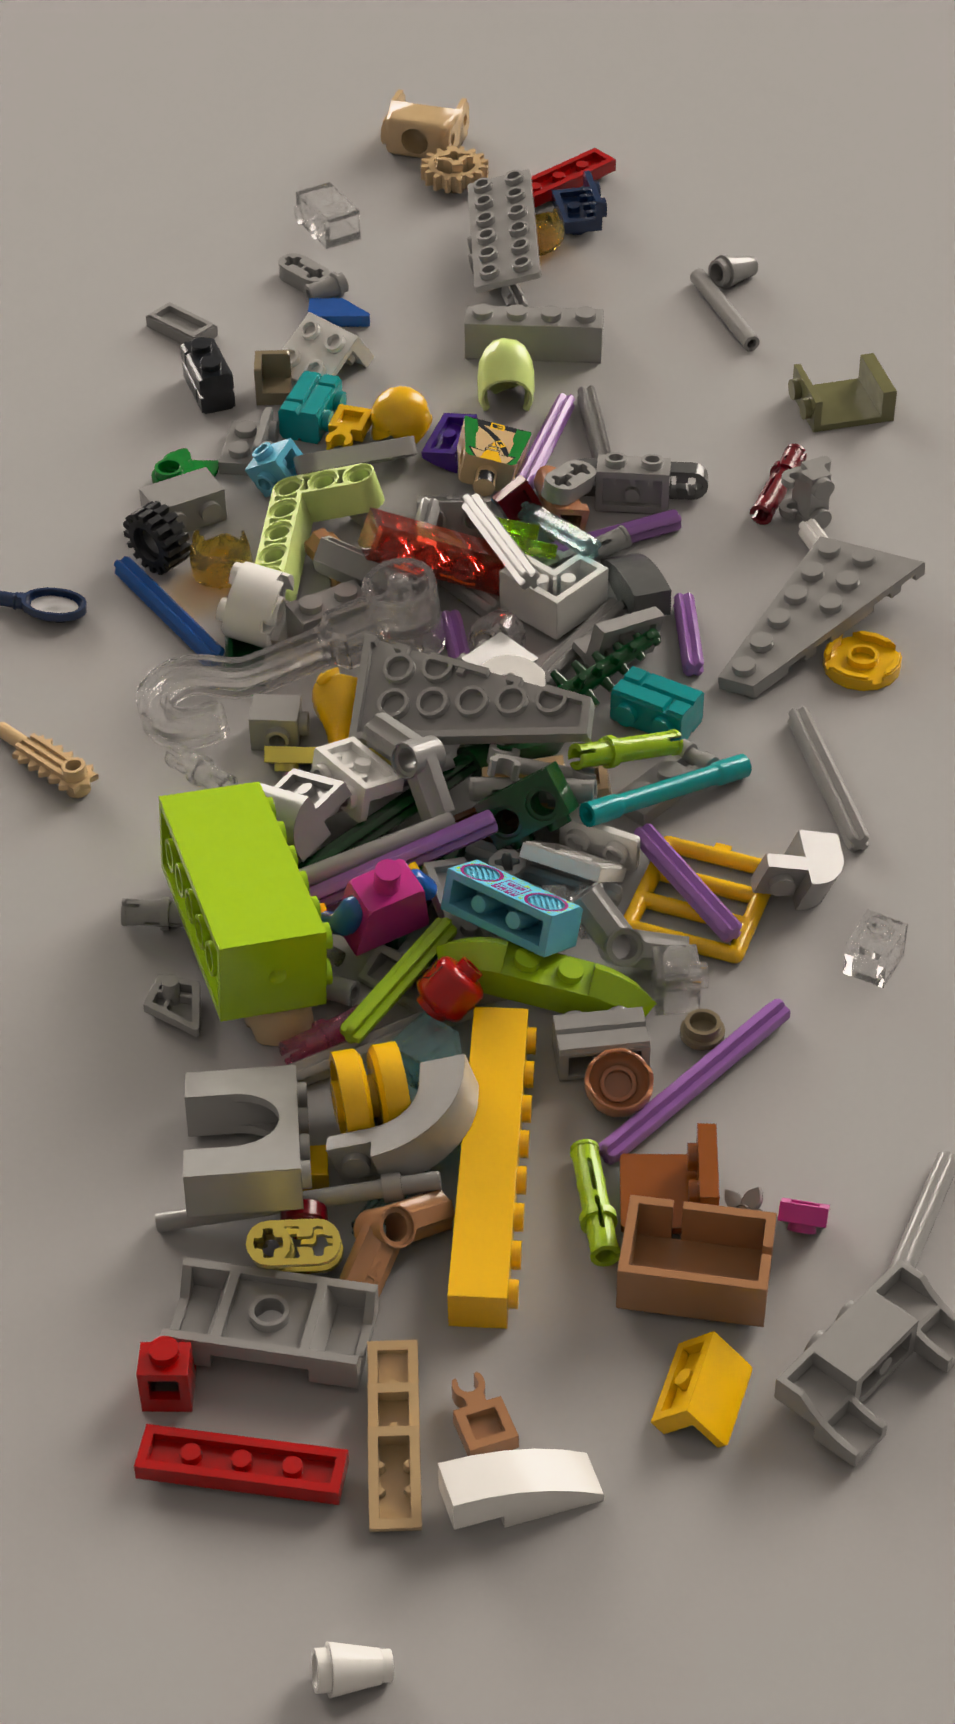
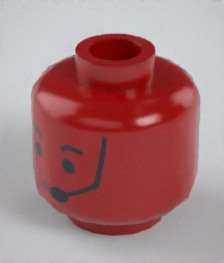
(450, 989)

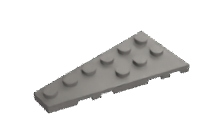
(817, 604)

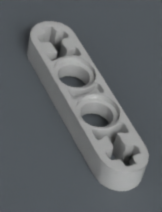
(363, 453)

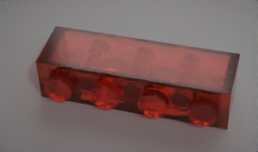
(449, 553)

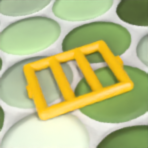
(721, 855)

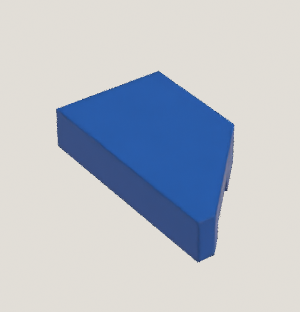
(339, 312)

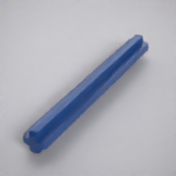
(166, 608)

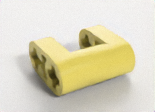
(284, 1257)

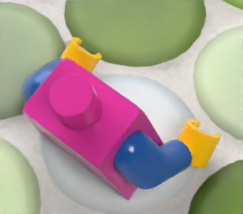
(382, 905)

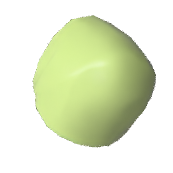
(505, 366)

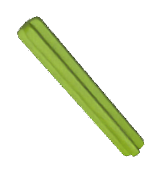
(397, 981)

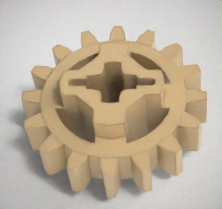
(453, 168)

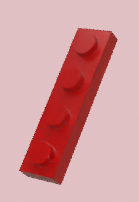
(570, 174)
(242, 1464)

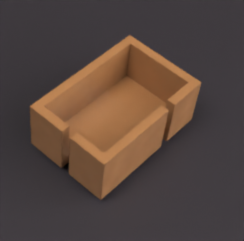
(709, 1274)

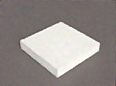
(573, 861)

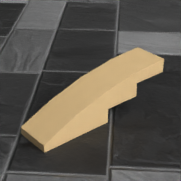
(394, 1436)

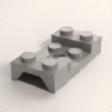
(320, 1328)

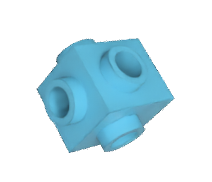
(272, 464)

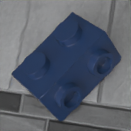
(581, 207)

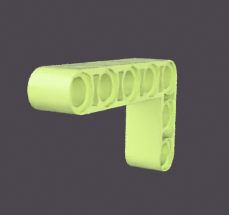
(310, 499)

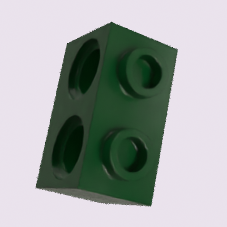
(523, 800)

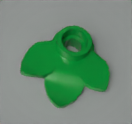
(179, 463)

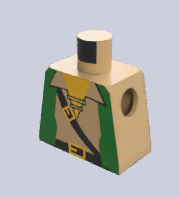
(490, 454)

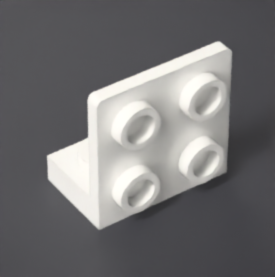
(324, 348)

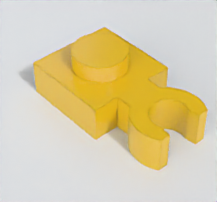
(348, 425)

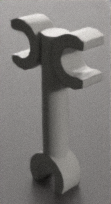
(512, 765)

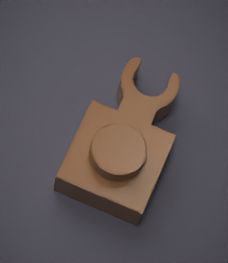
(482, 1423)

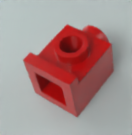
(169, 1362)

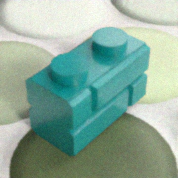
(310, 407)
(656, 704)

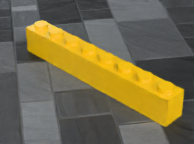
(490, 1172)

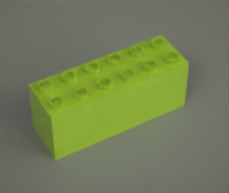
(244, 901)

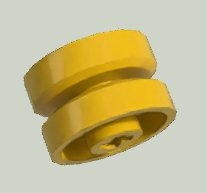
(363, 1097)

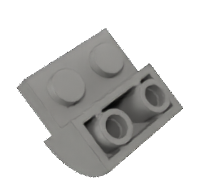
(303, 804)

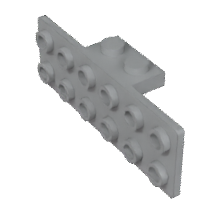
(503, 231)

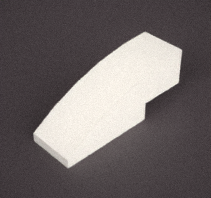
(516, 1485)

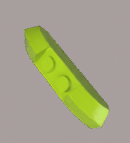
(547, 982)

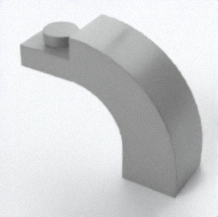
(419, 1135)

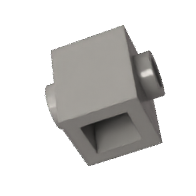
(277, 721)

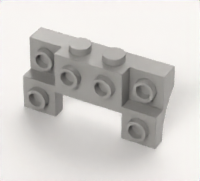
(860, 1352)

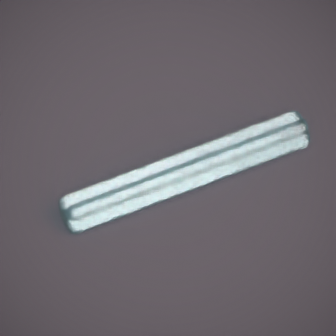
(560, 530)

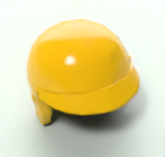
(400, 414)

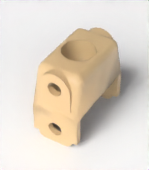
(421, 128)

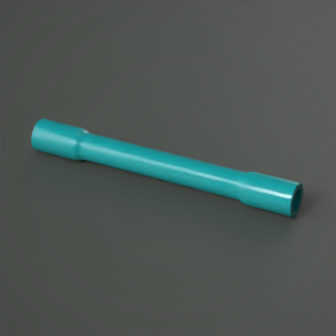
(614, 806)

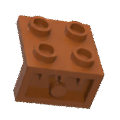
(673, 1176)

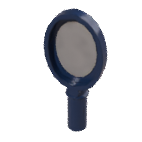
(47, 603)

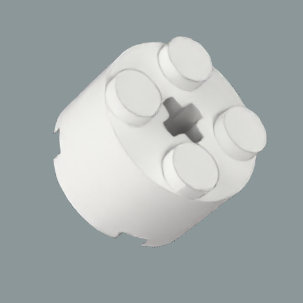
(255, 604)

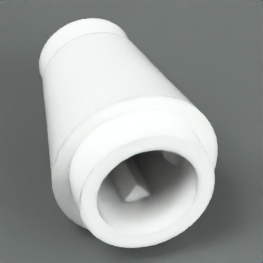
(349, 1668)

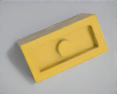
(703, 1389)

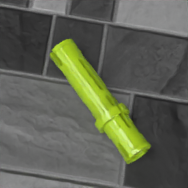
(612, 751)
(597, 1216)

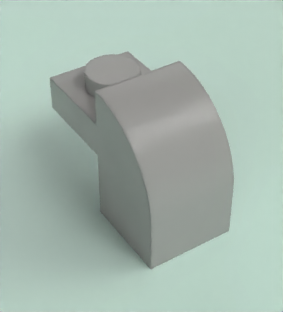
(803, 871)

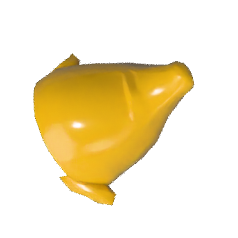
(333, 702)

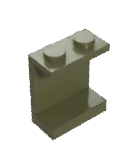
(845, 402)

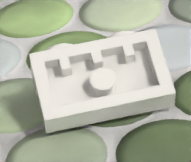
(362, 771)

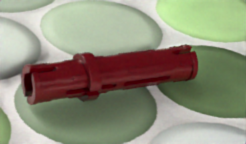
(774, 491)

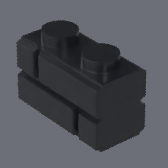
(208, 375)

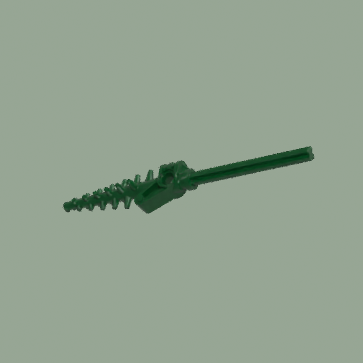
(473, 757)

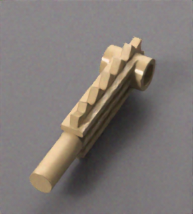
(50, 761)

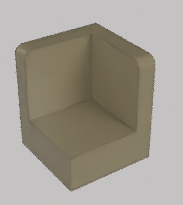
(272, 376)

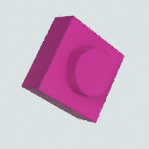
(803, 1215)

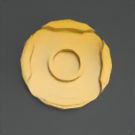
(862, 661)

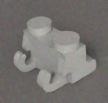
(810, 491)

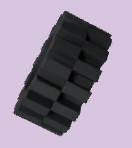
(157, 537)

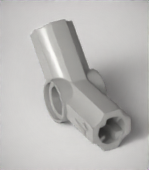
(413, 759)
(605, 922)

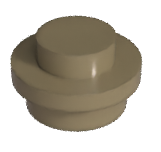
(702, 1030)

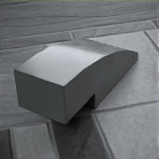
(638, 583)

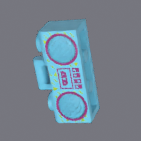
(511, 908)

